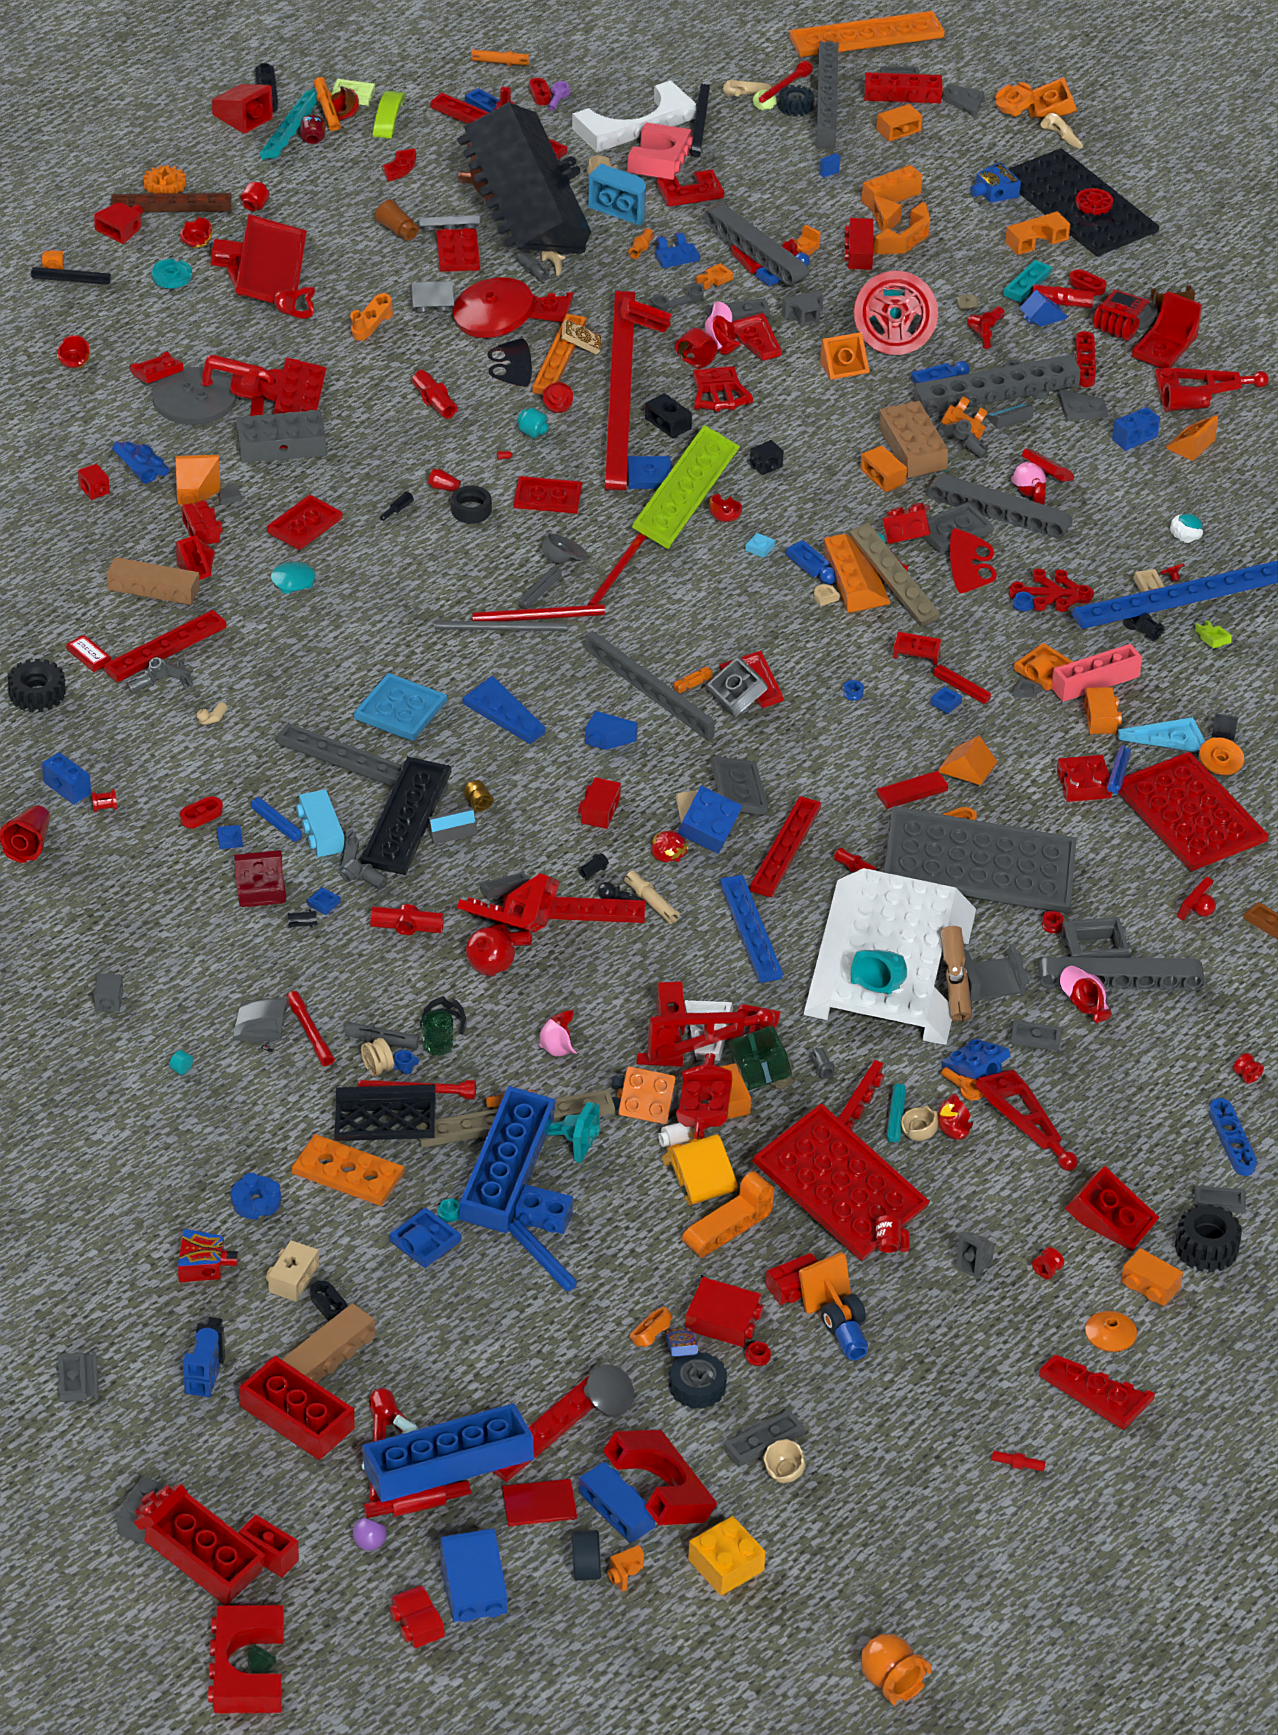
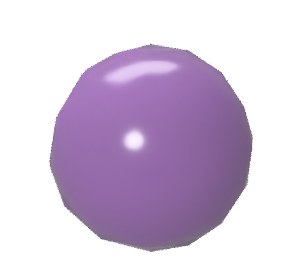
(369, 1534)

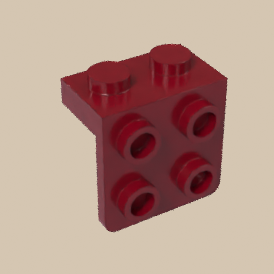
(259, 878)

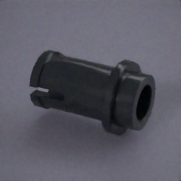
(593, 866)
(302, 919)

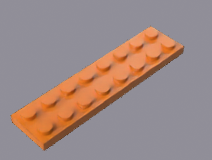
(868, 33)

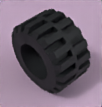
(1205, 1252)

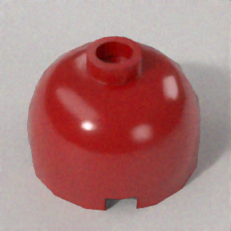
(490, 951)

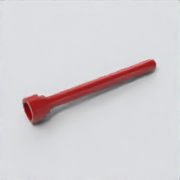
(803, 70)
(465, 1089)

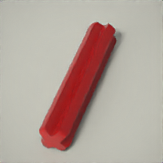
(962, 684)

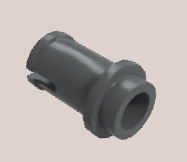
(824, 1067)

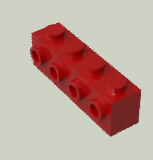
(903, 87)

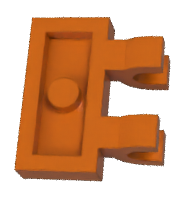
(956, 414)

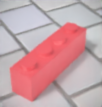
(1096, 671)

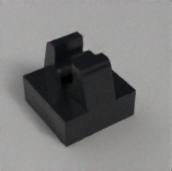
(1225, 726)

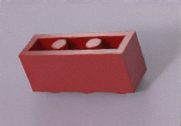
(859, 243)

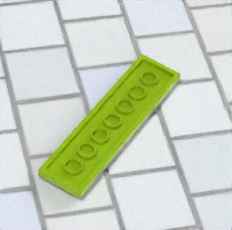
(685, 487)

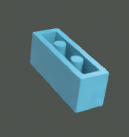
(320, 823)

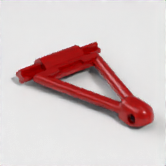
(384, 1411)

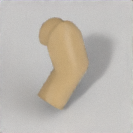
(212, 717)

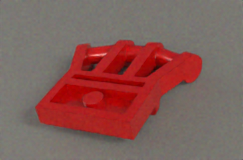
(716, 380)

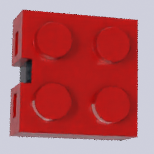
(1084, 778)

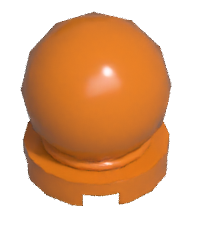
(893, 1667)

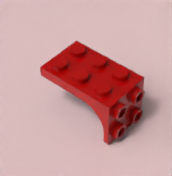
(1172, 333)

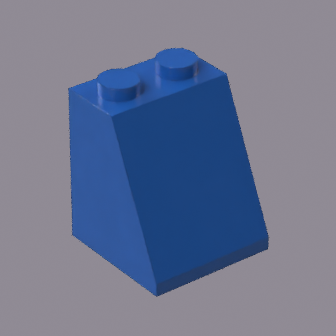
(473, 1575)

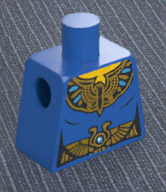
(996, 184)

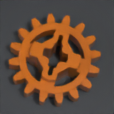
(164, 180)

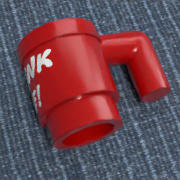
(891, 1234)

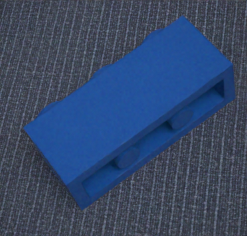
(616, 1502)

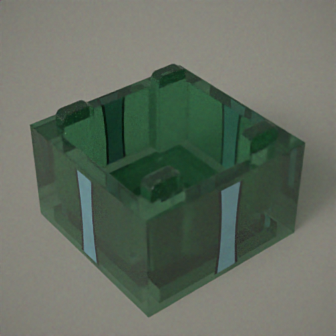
(760, 1057)

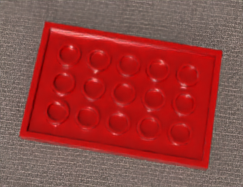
(1191, 811)
(839, 1180)

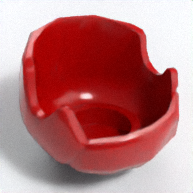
(725, 510)

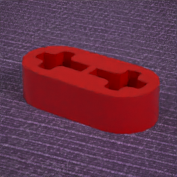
(540, 91)

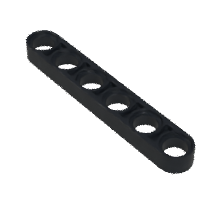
(700, 120)

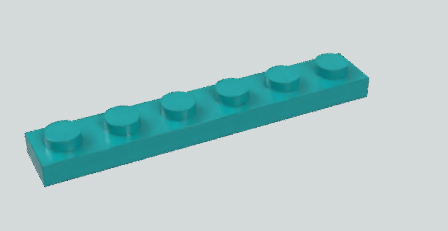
(289, 125)

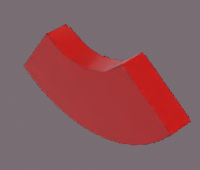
(401, 166)

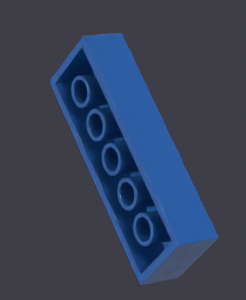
(507, 1159)
(448, 1452)

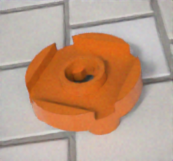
(1014, 99)

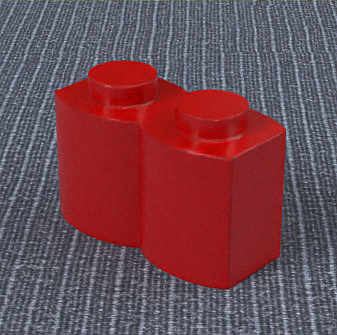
(417, 1616)

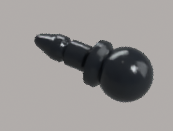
(608, 891)

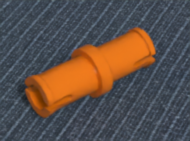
(641, 243)

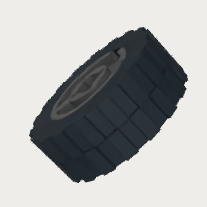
(697, 1380)

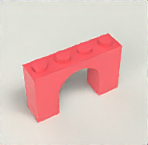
(661, 151)

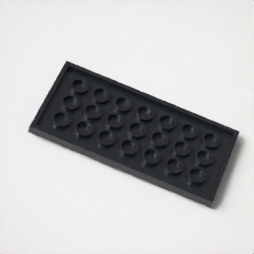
(1052, 186)

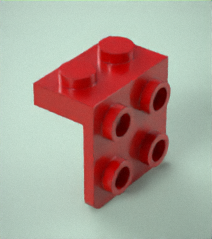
(908, 523)

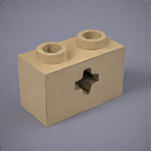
(293, 1270)

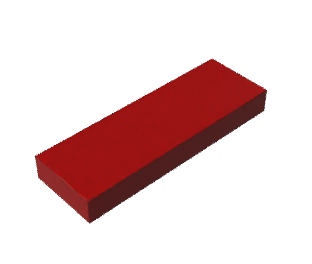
(912, 789)

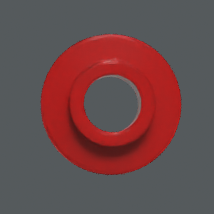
(758, 1353)

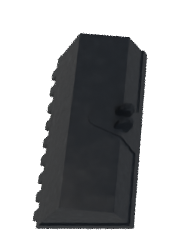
(526, 181)

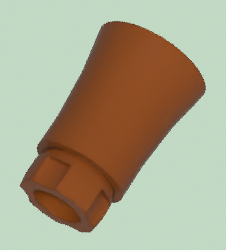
(396, 220)

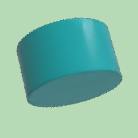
(181, 1062)

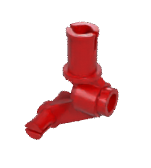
(983, 323)

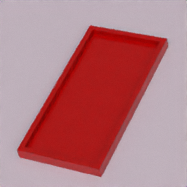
(269, 258)

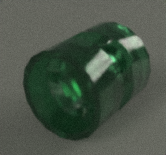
(437, 1032)

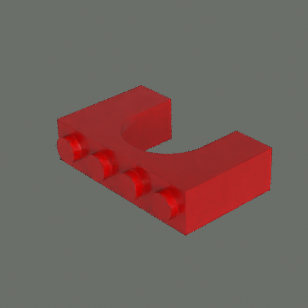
(685, 1498)
(234, 1629)

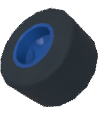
(586, 1555)

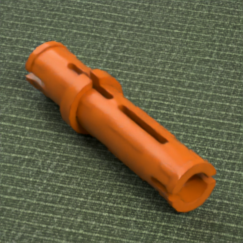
(500, 57)
(324, 97)

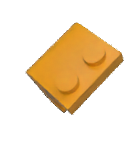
(702, 1168)

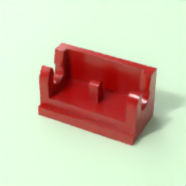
(917, 646)

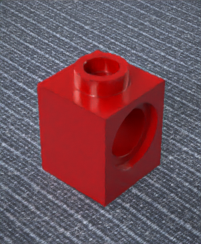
(93, 481)

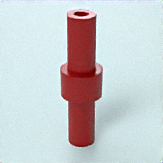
(1018, 1460)

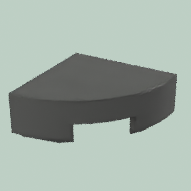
(230, 494)
(1025, 688)

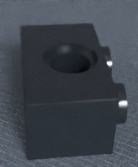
(668, 415)

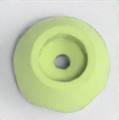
(769, 104)

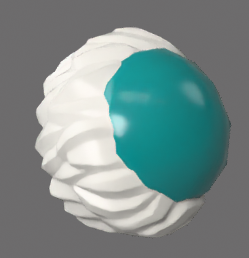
(1187, 527)

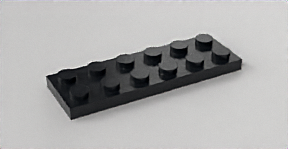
(406, 815)

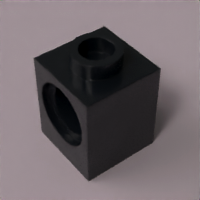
(766, 457)

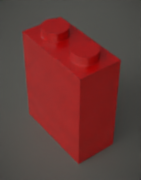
(724, 1312)

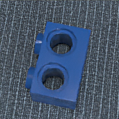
(1136, 428)
(544, 1209)

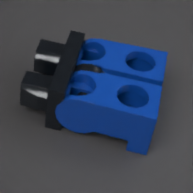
(203, 1365)

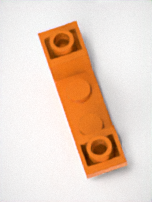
(893, 243)

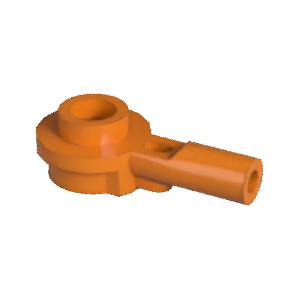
(967, 1085)

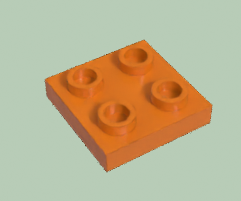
(1040, 664)

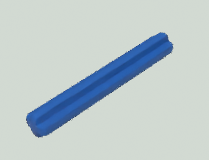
(1119, 769)
(542, 1255)

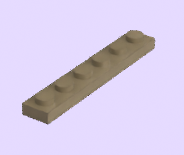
(894, 574)

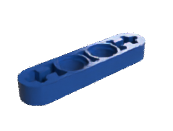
(1230, 1137)

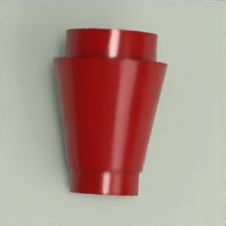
(442, 480)

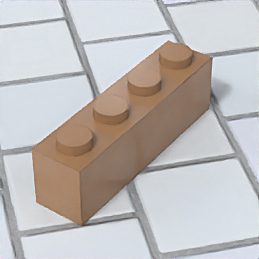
(153, 581)
(333, 1343)

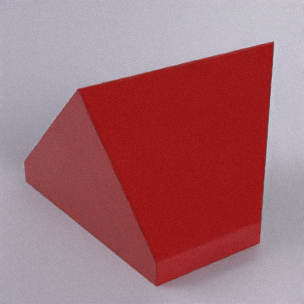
(195, 556)

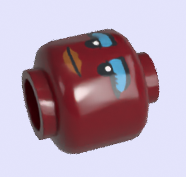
(312, 129)

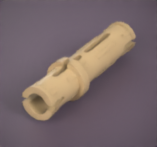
(645, 891)

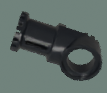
(1146, 625)

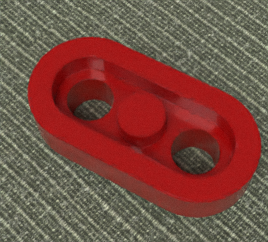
(1087, 281)
(201, 812)

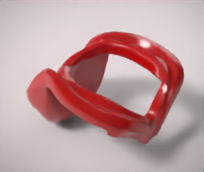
(286, 300)

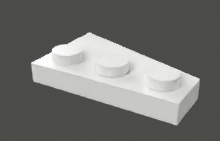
(697, 1030)

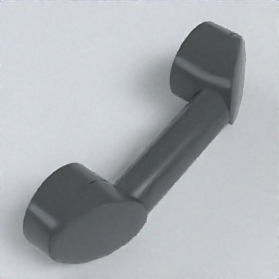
(695, 295)

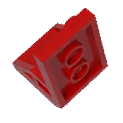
(525, 907)

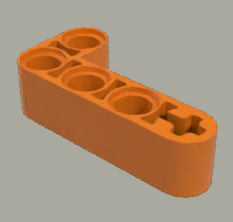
(732, 1218)

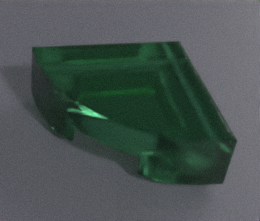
(260, 1660)

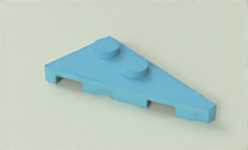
(1175, 734)

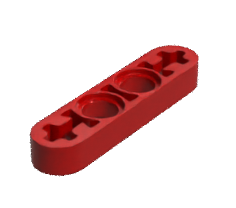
(1088, 359)

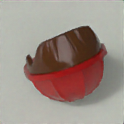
(345, 103)

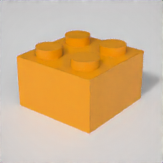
(726, 1555)

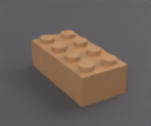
(913, 439)

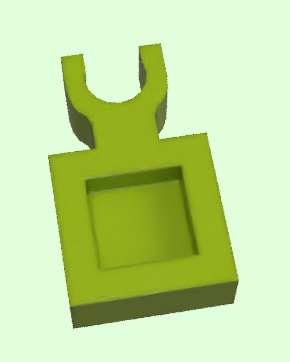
(1212, 635)

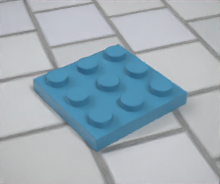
(400, 706)

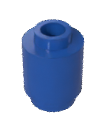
(852, 1340)

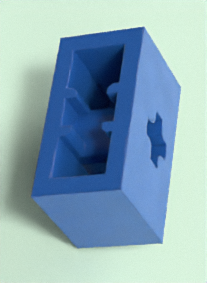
(66, 778)

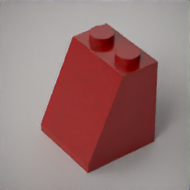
(244, 106)

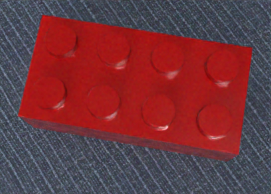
(297, 1407)
(206, 1549)

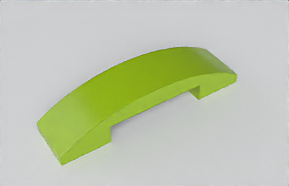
(387, 113)

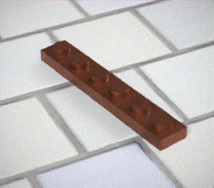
(176, 201)

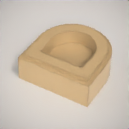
(825, 594)

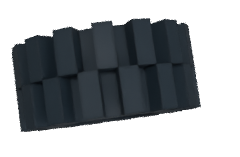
(795, 100)

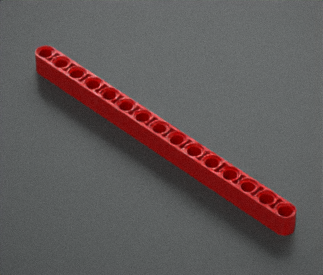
(619, 397)

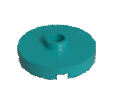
(171, 273)

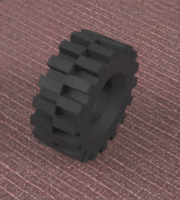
(36, 674)

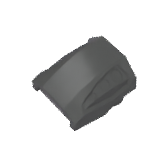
(261, 1020)

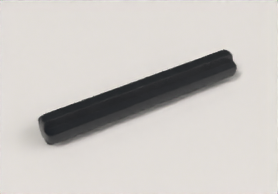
(71, 275)

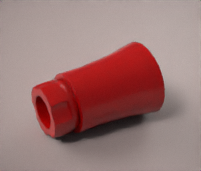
(1185, 397)

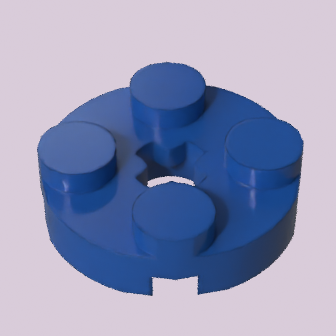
(255, 1185)

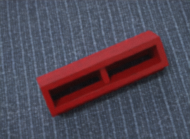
(645, 315)

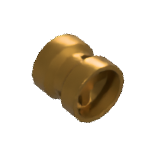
(478, 795)

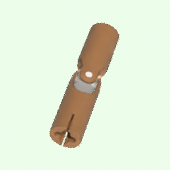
(955, 958)

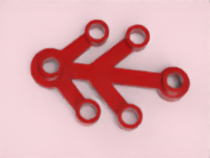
(1076, 593)

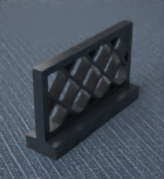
(385, 1100)

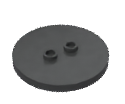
(187, 401)

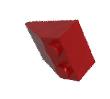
(1112, 1209)

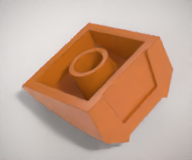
(1052, 98)

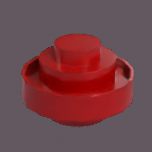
(558, 397)

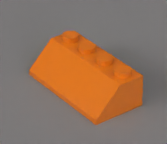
(855, 576)

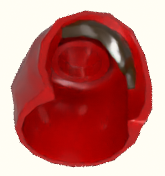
(700, 344)

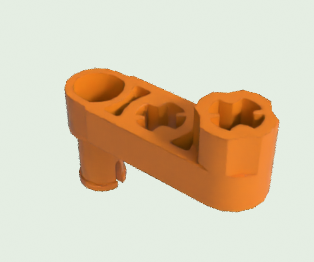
(380, 308)

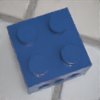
(709, 819)

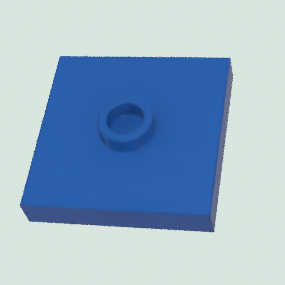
(647, 471)

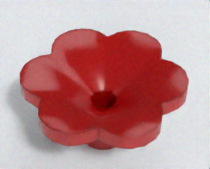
(791, 246)
(1173, 572)

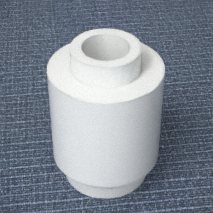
(675, 1134)

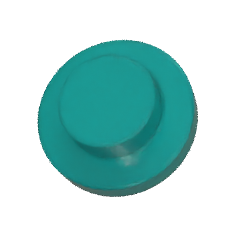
(449, 1210)

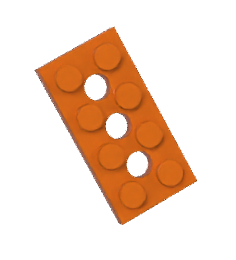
(351, 1182)

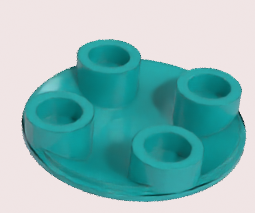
(293, 577)

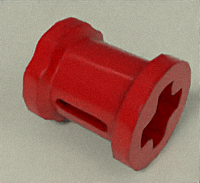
(104, 800)

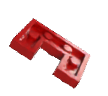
(705, 189)

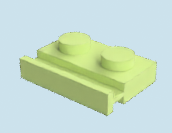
(364, 90)

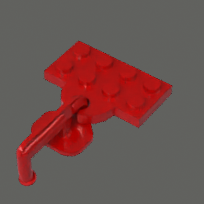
(293, 388)

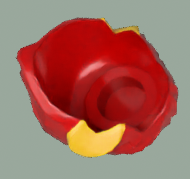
(954, 1118)

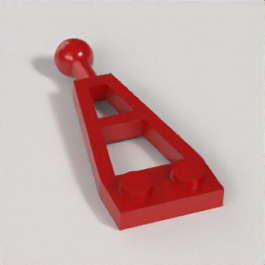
(1232, 379)
(662, 1030)
(1008, 1084)

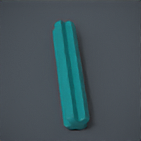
(896, 1112)

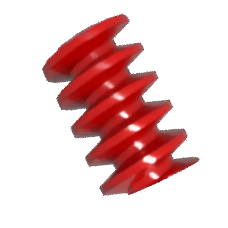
(1115, 324)

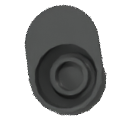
(561, 549)

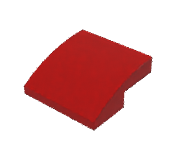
(1048, 465)

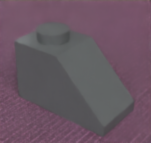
(974, 1253)

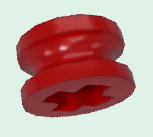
(1052, 927)

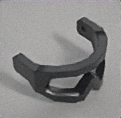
(448, 1005)

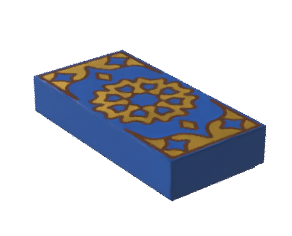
(681, 1341)

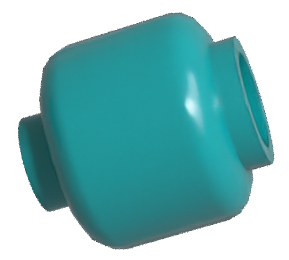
(533, 422)

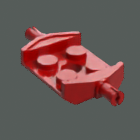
(702, 1084)

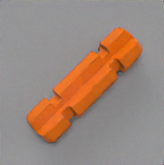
(692, 680)

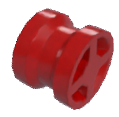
(1248, 1068)
(1048, 1263)

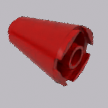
(25, 834)

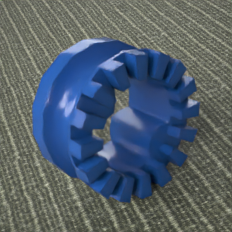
(853, 695)

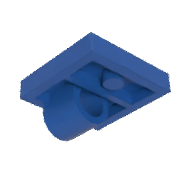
(141, 460)
(977, 1059)
(425, 1237)

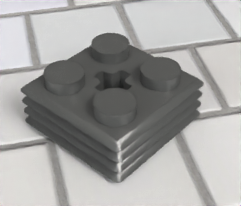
(737, 686)

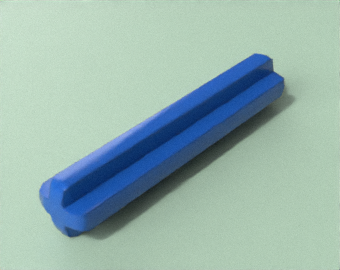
(276, 819)

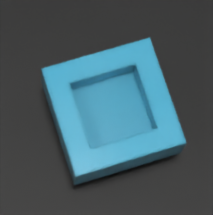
(760, 545)

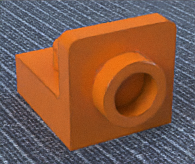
(809, 240)
(53, 259)
(625, 1564)

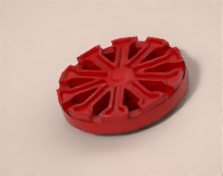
(1095, 202)

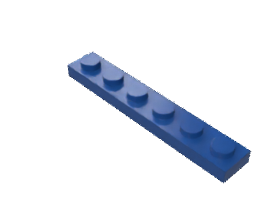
(751, 928)

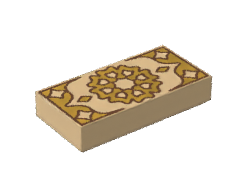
(581, 336)

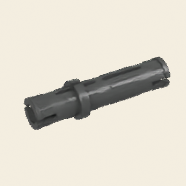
(391, 1037)

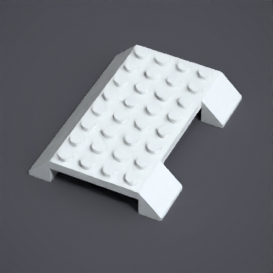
(896, 916)

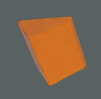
(844, 356)
(1195, 438)
(970, 761)

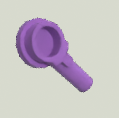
(559, 90)

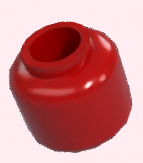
(255, 196)

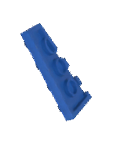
(502, 708)

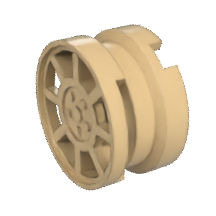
(377, 1056)

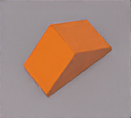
(886, 213)

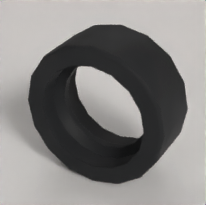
(471, 514)

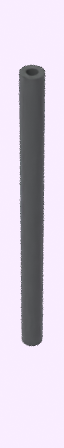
(501, 625)

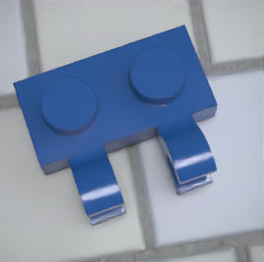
(678, 255)

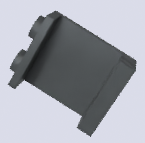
(996, 976)

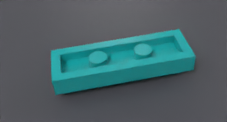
(1025, 281)

